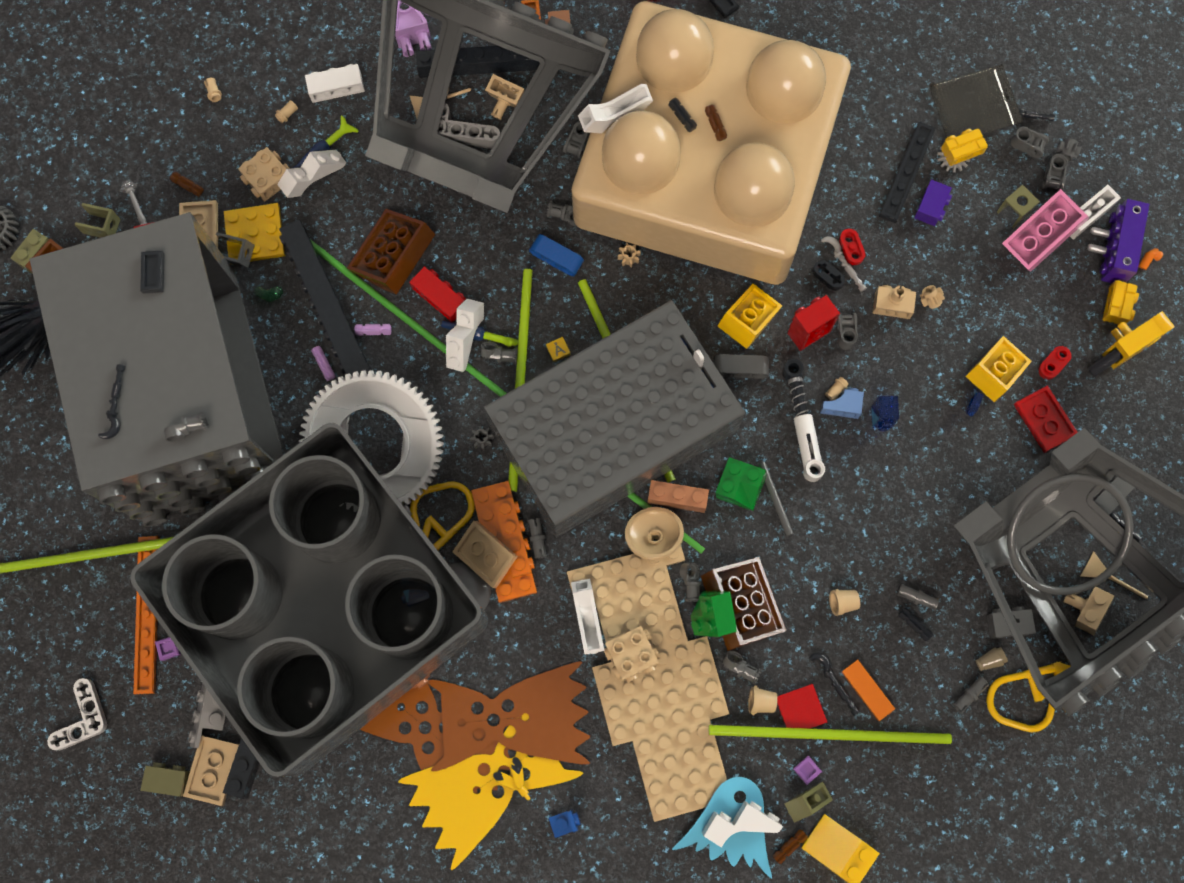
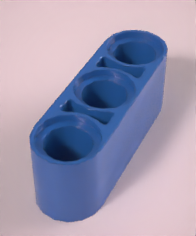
(556, 255)

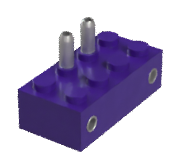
(1124, 241)

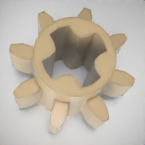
(628, 249)
(932, 296)

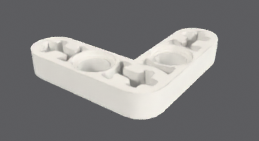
(86, 724)

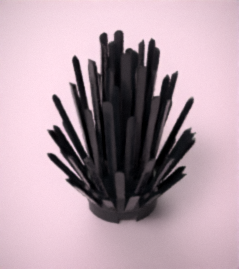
(21, 332)

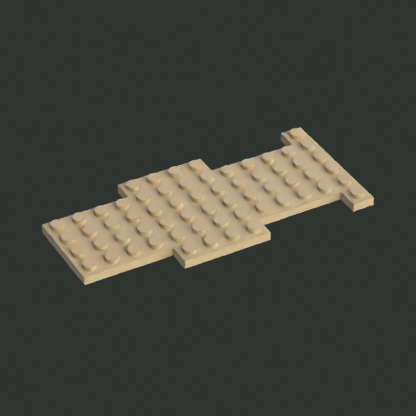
(670, 707)

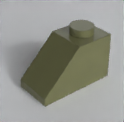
(808, 802)

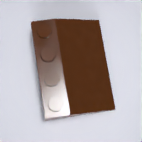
(391, 250)
(752, 601)

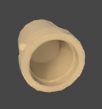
(844, 601)
(761, 701)

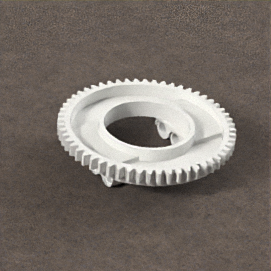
(400, 401)

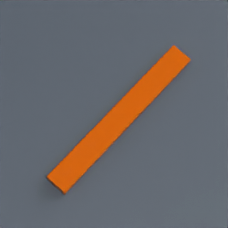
(145, 639)

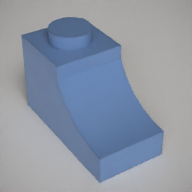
(847, 405)

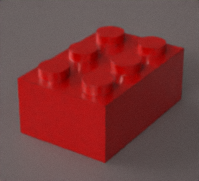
(813, 322)

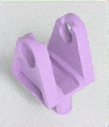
(411, 30)

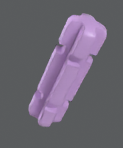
(372, 329)
(323, 363)

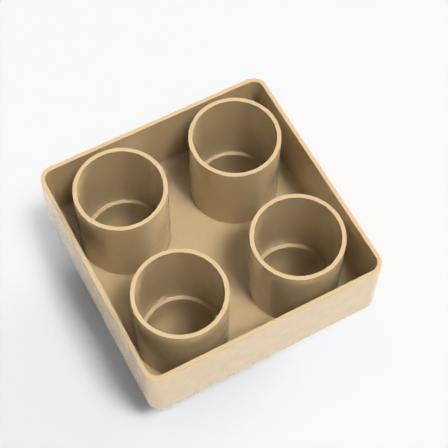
(683, 191)

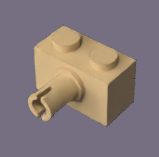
(506, 94)
(894, 302)
(1091, 609)

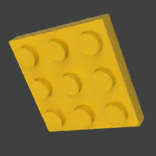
(257, 225)

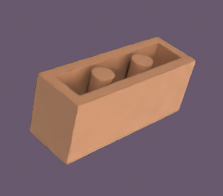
(678, 496)

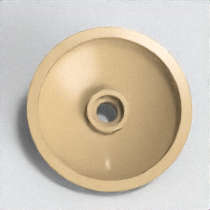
(650, 525)

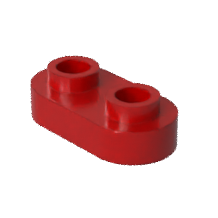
(852, 248)
(1055, 361)

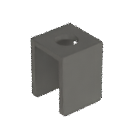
(246, 245)

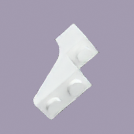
(598, 117)
(316, 166)
(460, 338)
(587, 616)
(748, 819)

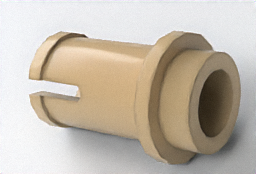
(213, 92)
(286, 112)
(837, 388)

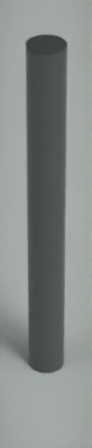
(776, 501)

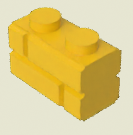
(964, 146)
(1120, 302)

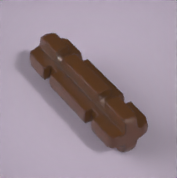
(716, 122)
(186, 184)
(790, 846)

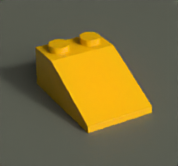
(749, 316)
(998, 369)
(840, 850)

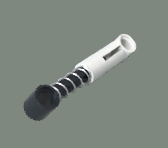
(804, 422)

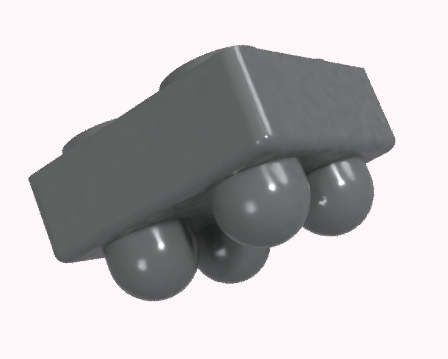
(317, 623)

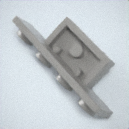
(206, 716)

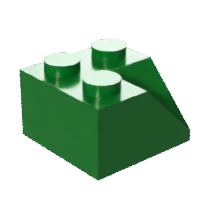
(741, 484)
(713, 614)

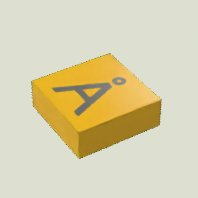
(558, 349)

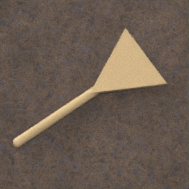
(416, 101)
(1095, 567)

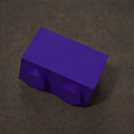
(933, 202)

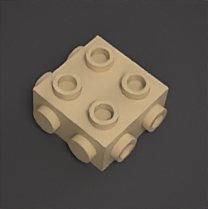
(263, 173)
(632, 654)

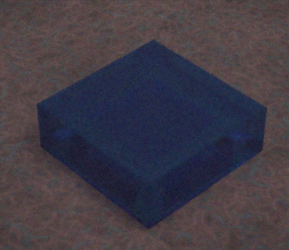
(974, 404)

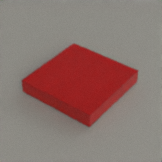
(801, 708)

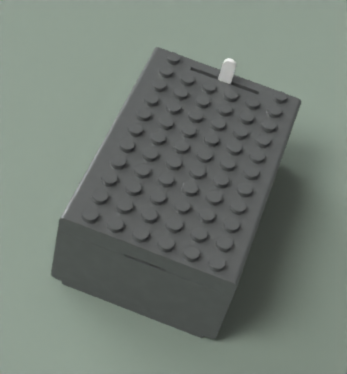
(614, 417)

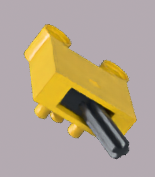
(1132, 342)

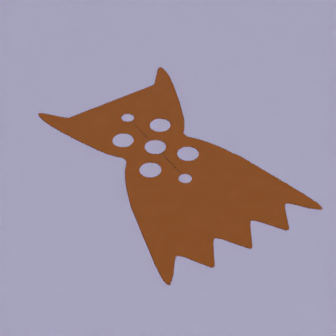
(388, 721)
(546, 733)

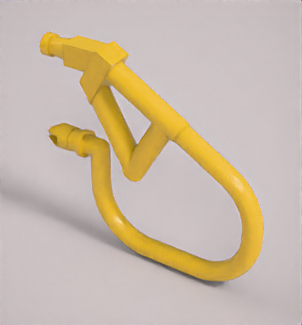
(431, 522)
(1055, 668)

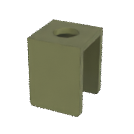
(1023, 211)
(102, 212)

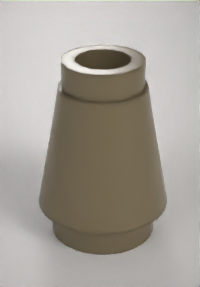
(992, 659)

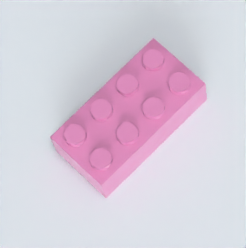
(1045, 230)

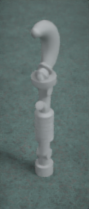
(848, 268)

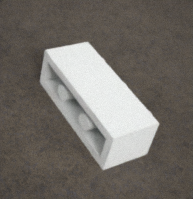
(334, 83)
(1097, 207)

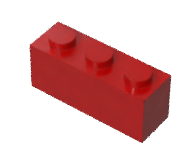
(437, 293)

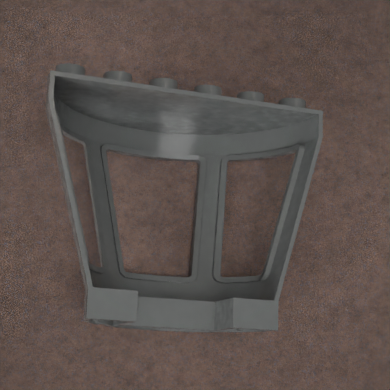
(450, 163)
(1133, 647)

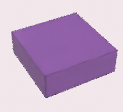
(166, 649)
(807, 770)

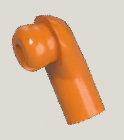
(1148, 257)

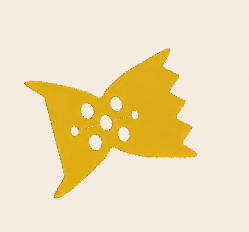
(468, 815)

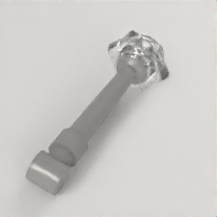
(129, 188)

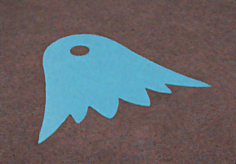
(747, 843)

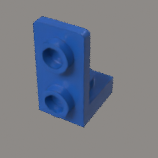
(564, 823)

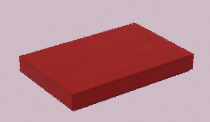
(1045, 419)

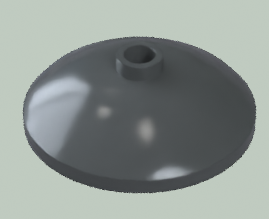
(474, 583)

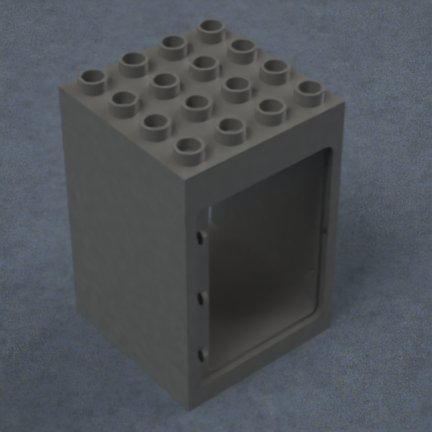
(181, 357)

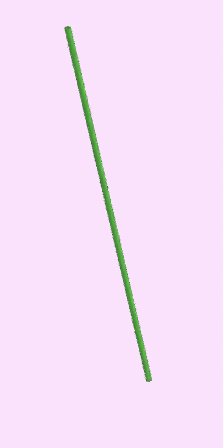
(399, 313)

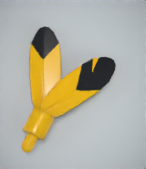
(515, 782)

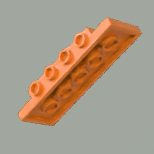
(499, 516)

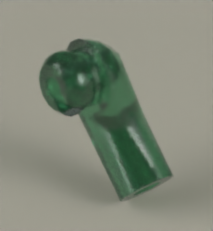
(269, 295)

